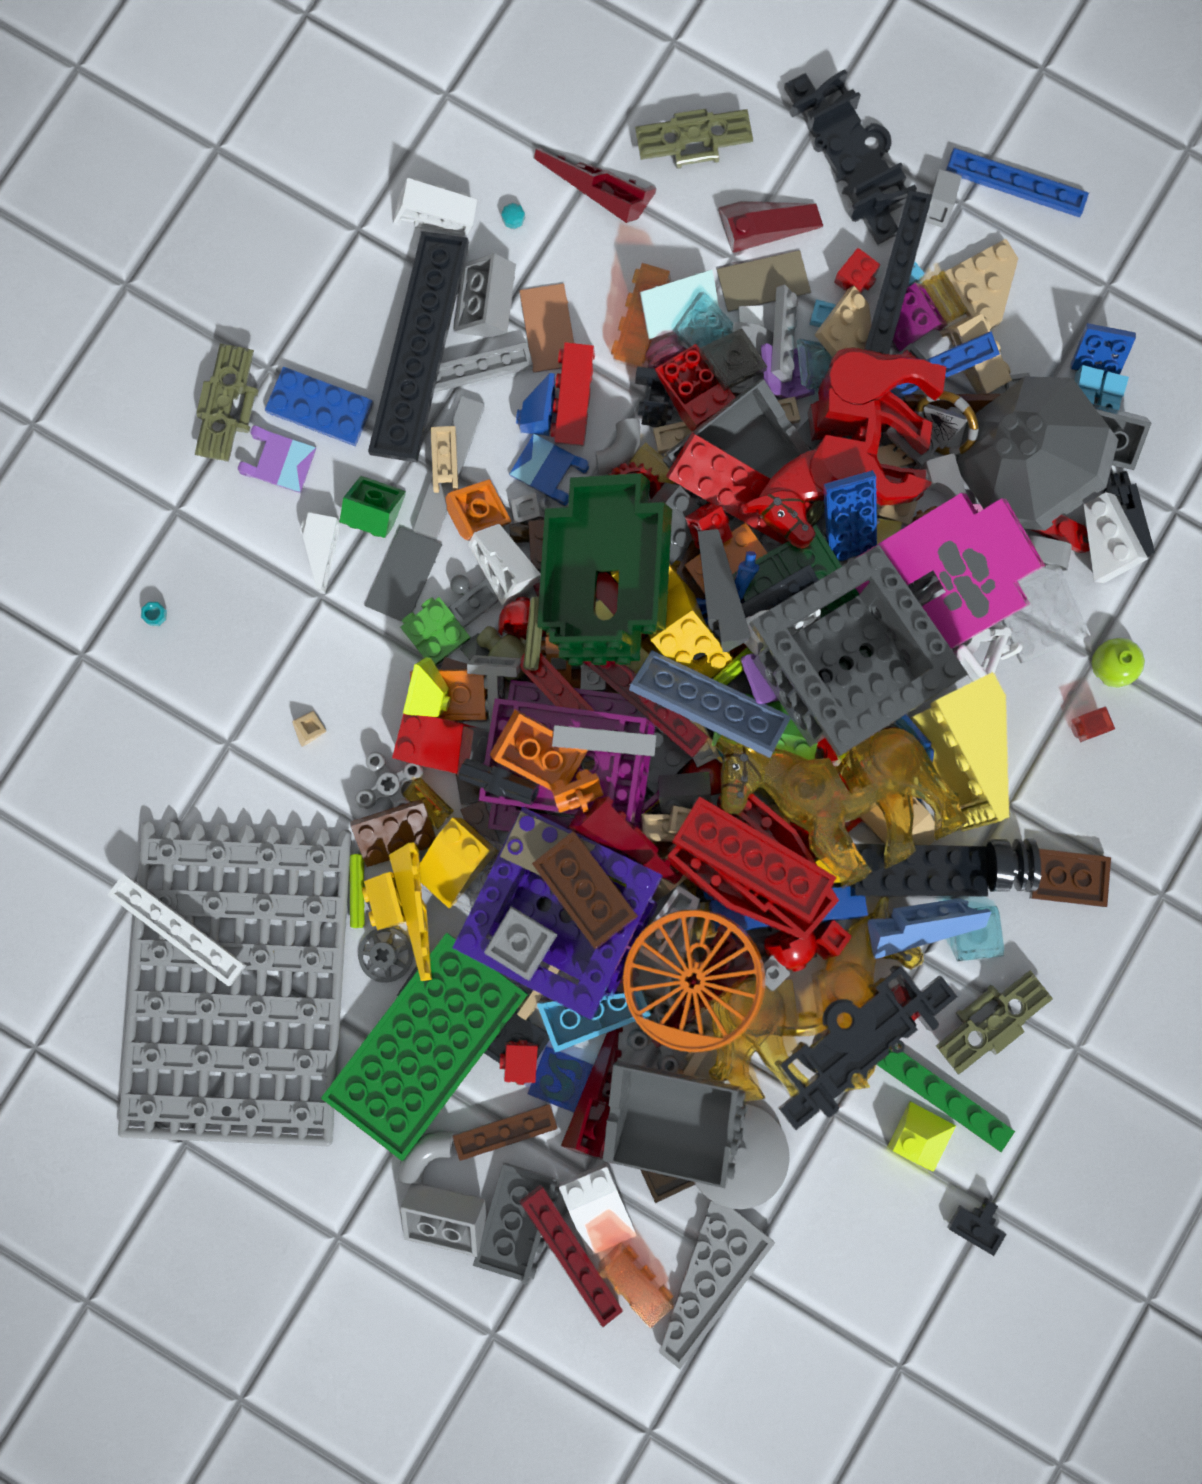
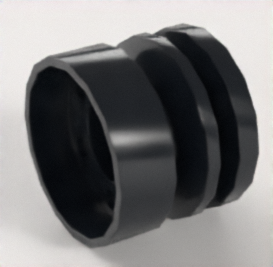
(1013, 865)

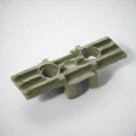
(691, 128)
(217, 402)
(998, 1028)

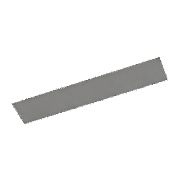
(604, 740)

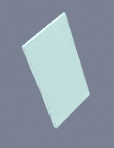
(667, 303)

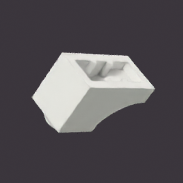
(944, 475)

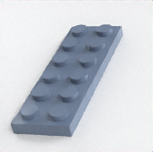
(710, 703)

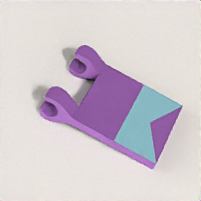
(281, 462)

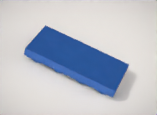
(851, 515)

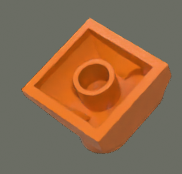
(476, 508)

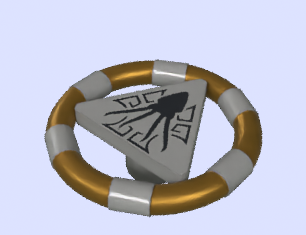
(949, 422)

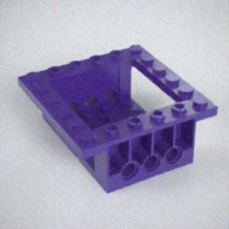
(570, 952)

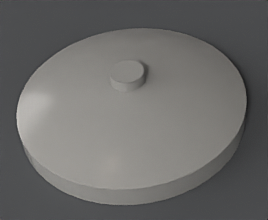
(759, 1162)

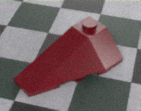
(760, 223)

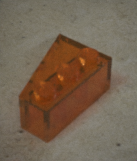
(636, 1284)

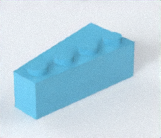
(570, 1028)

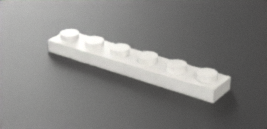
(176, 930)

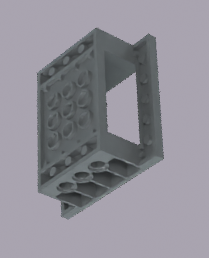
(905, 666)

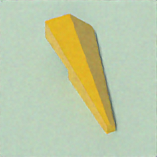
(408, 880)

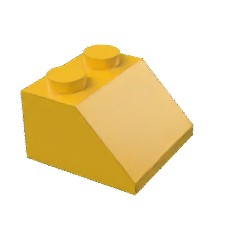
(384, 901)

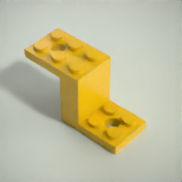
(687, 631)

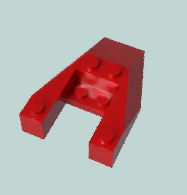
(738, 896)

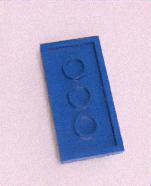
(319, 406)

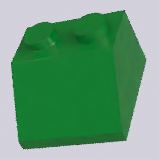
(371, 506)

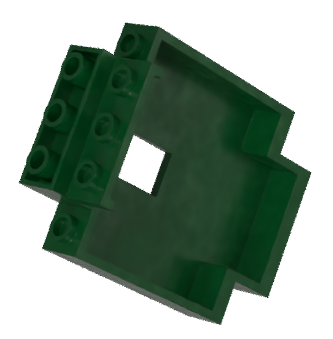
(604, 530)

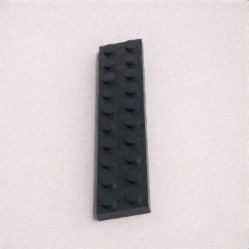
(418, 347)

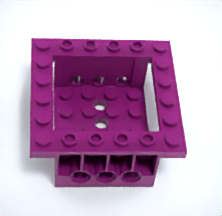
(610, 714)

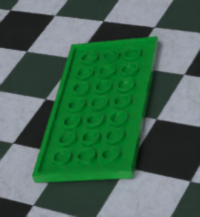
(423, 1048)

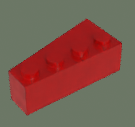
(573, 394)

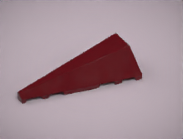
(608, 190)
(612, 831)
(740, 963)
(589, 1122)

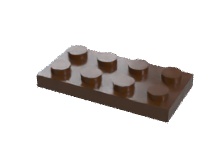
(584, 890)

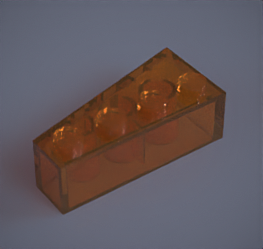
(634, 337)

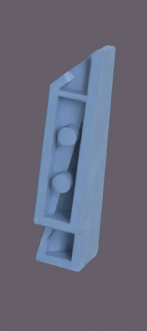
(924, 925)

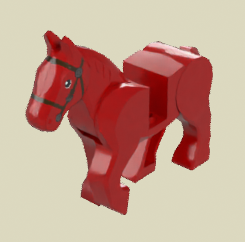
(854, 401)

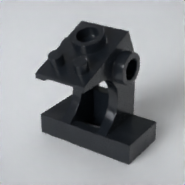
(653, 413)

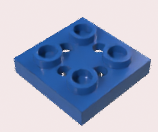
(1104, 343)

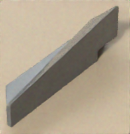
(721, 594)

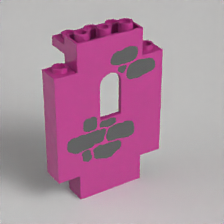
(975, 560)

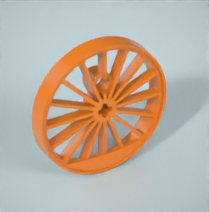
(678, 1038)

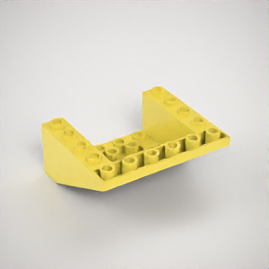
(971, 748)

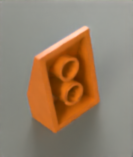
(528, 750)

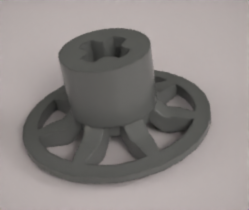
(385, 955)

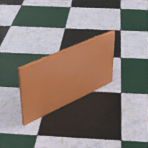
(546, 324)

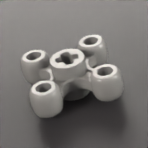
(384, 775)
(666, 1053)

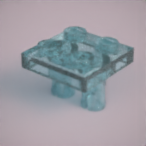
(702, 322)

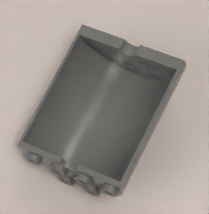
(752, 431)
(674, 1124)

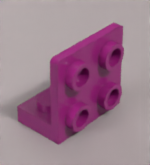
(917, 317)

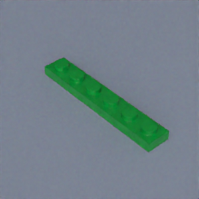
(947, 1099)

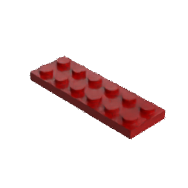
(722, 481)
(754, 860)

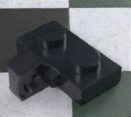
(978, 1226)

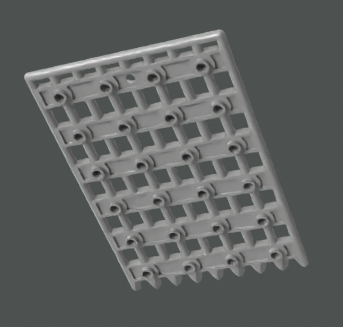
(234, 1007)

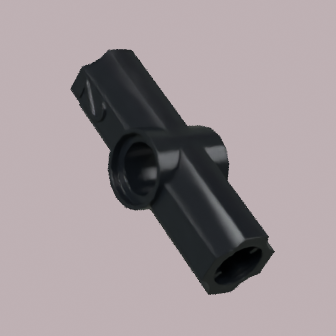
(498, 781)

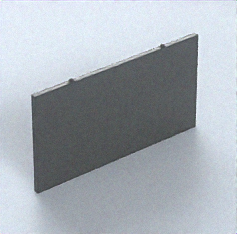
(403, 574)

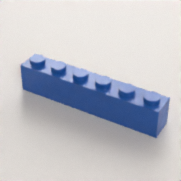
(846, 908)

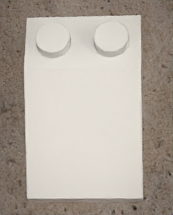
(597, 1209)

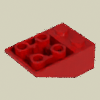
(693, 387)

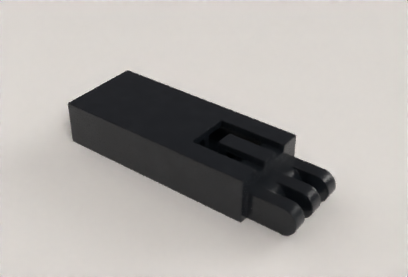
(1135, 512)

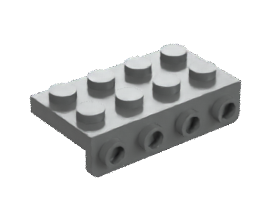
(509, 1234)

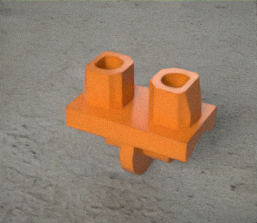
(578, 793)

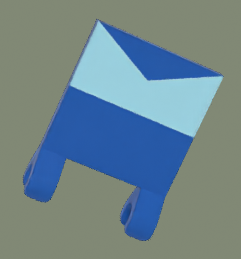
(544, 466)

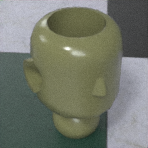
(507, 646)

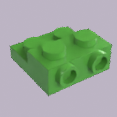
(434, 630)

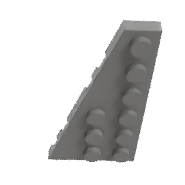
(719, 1266)

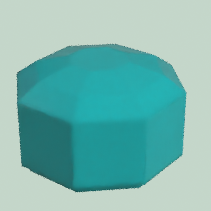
(513, 215)
(153, 613)

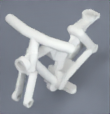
(997, 650)

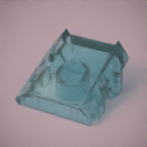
(813, 363)
(982, 942)

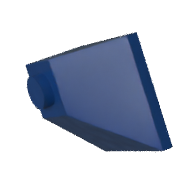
(538, 408)

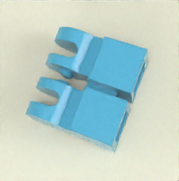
(1107, 388)

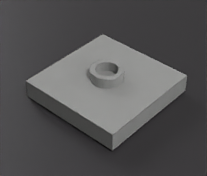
(520, 943)

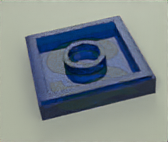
(560, 1079)

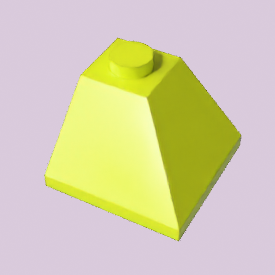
(427, 691)
(921, 1136)

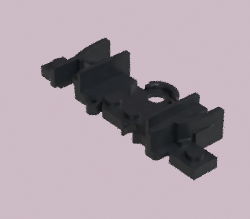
(844, 140)
(860, 1046)

